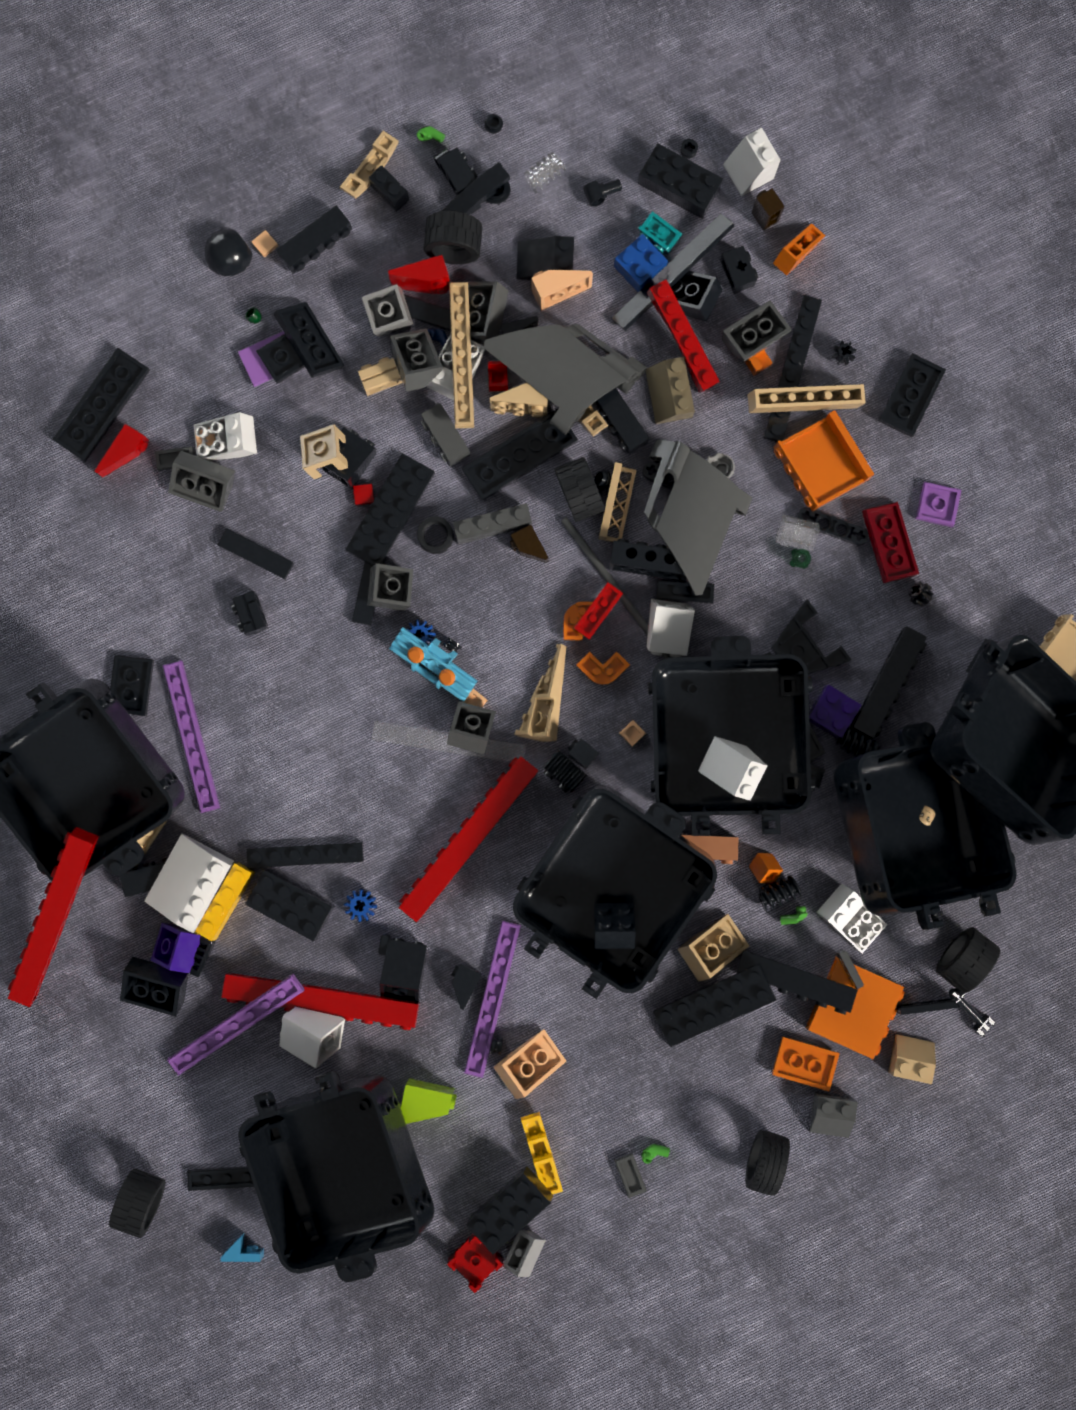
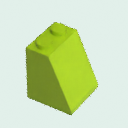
(426, 1100)

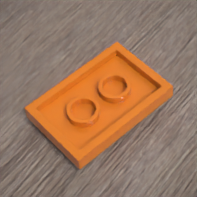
(805, 1063)

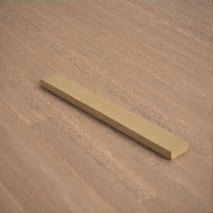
(461, 355)

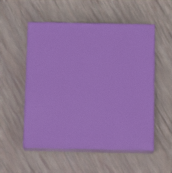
(938, 504)

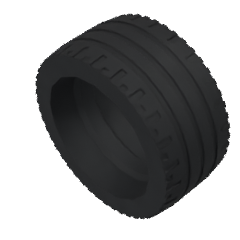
(767, 1162)

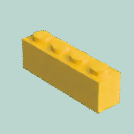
(225, 901)

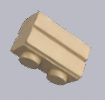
(379, 376)

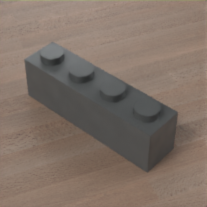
(492, 524)

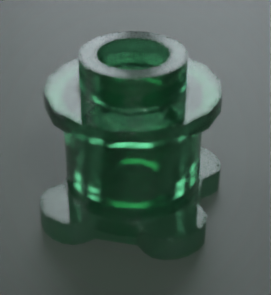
(795, 562)

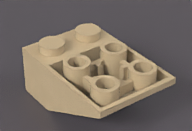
(520, 401)

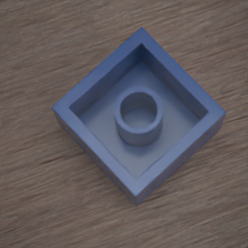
(640, 262)

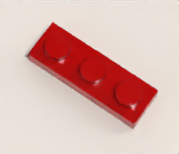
(598, 611)

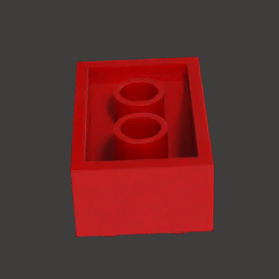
(424, 276)

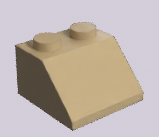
(913, 1059)

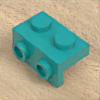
(660, 232)

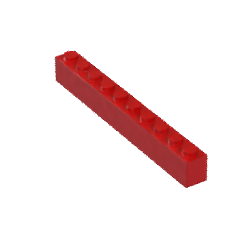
(468, 839)
(53, 916)
(328, 1000)

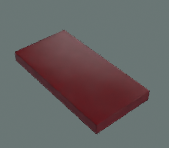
(890, 542)

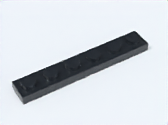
(305, 855)

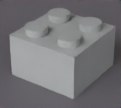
(387, 310)

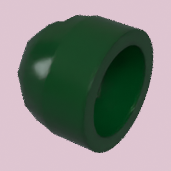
(253, 315)

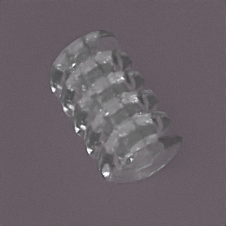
(543, 170)

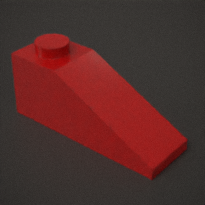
(125, 448)

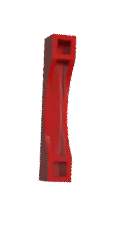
(679, 326)

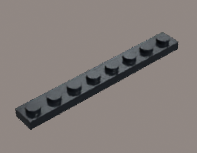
(794, 362)

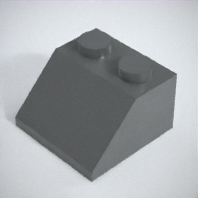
(833, 1115)

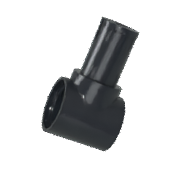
(598, 192)

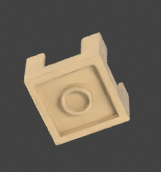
(322, 449)

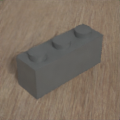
(444, 435)

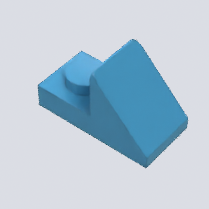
(238, 1253)

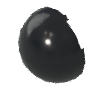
(227, 253)

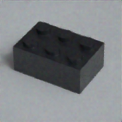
(153, 986)

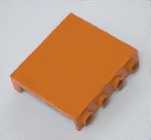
(823, 461)
(869, 1017)

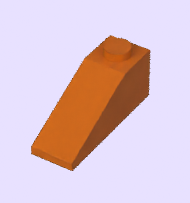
(798, 249)

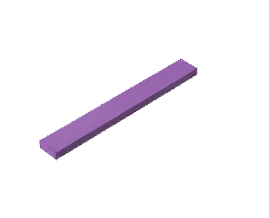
(191, 736)
(492, 999)
(235, 1024)

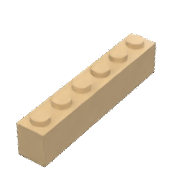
(806, 398)

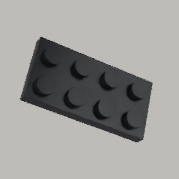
(308, 339)
(912, 395)

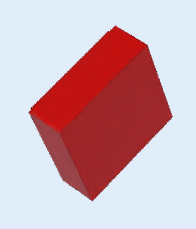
(363, 494)

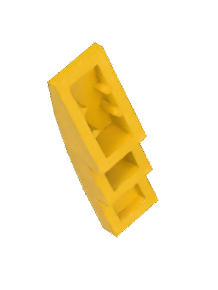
(541, 1152)

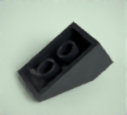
(544, 255)
(697, 294)

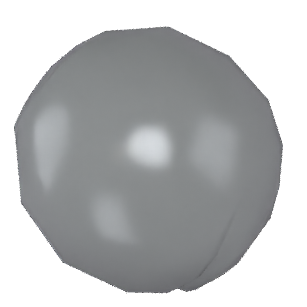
(723, 463)

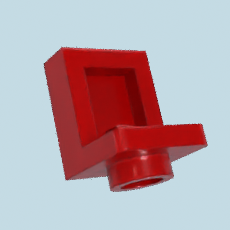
(497, 376)

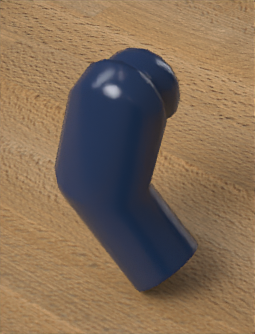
(438, 335)

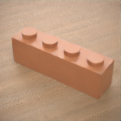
(717, 847)

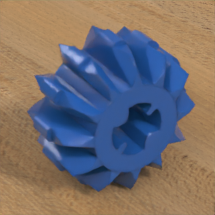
(415, 629)
(354, 901)

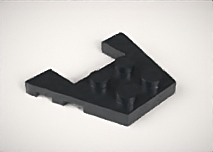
(797, 642)

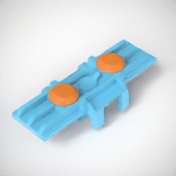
(435, 659)

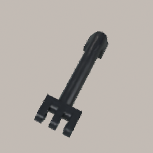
(981, 1022)

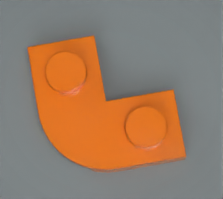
(571, 619)
(601, 673)

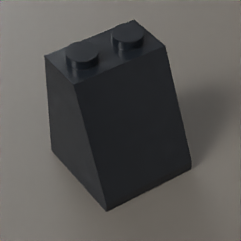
(358, 455)
(403, 970)

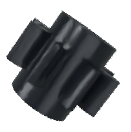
(849, 351)
(920, 593)

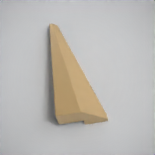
(543, 715)

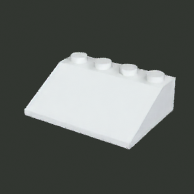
(188, 882)

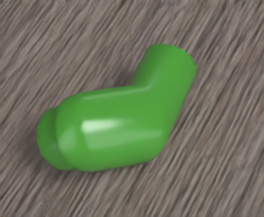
(430, 133)
(794, 918)
(654, 1150)

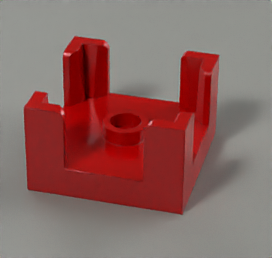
(475, 1262)

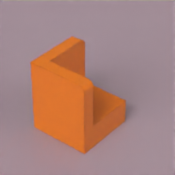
(758, 362)
(765, 868)

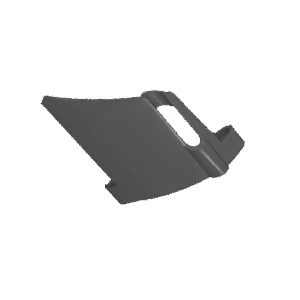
(565, 368)
(696, 509)

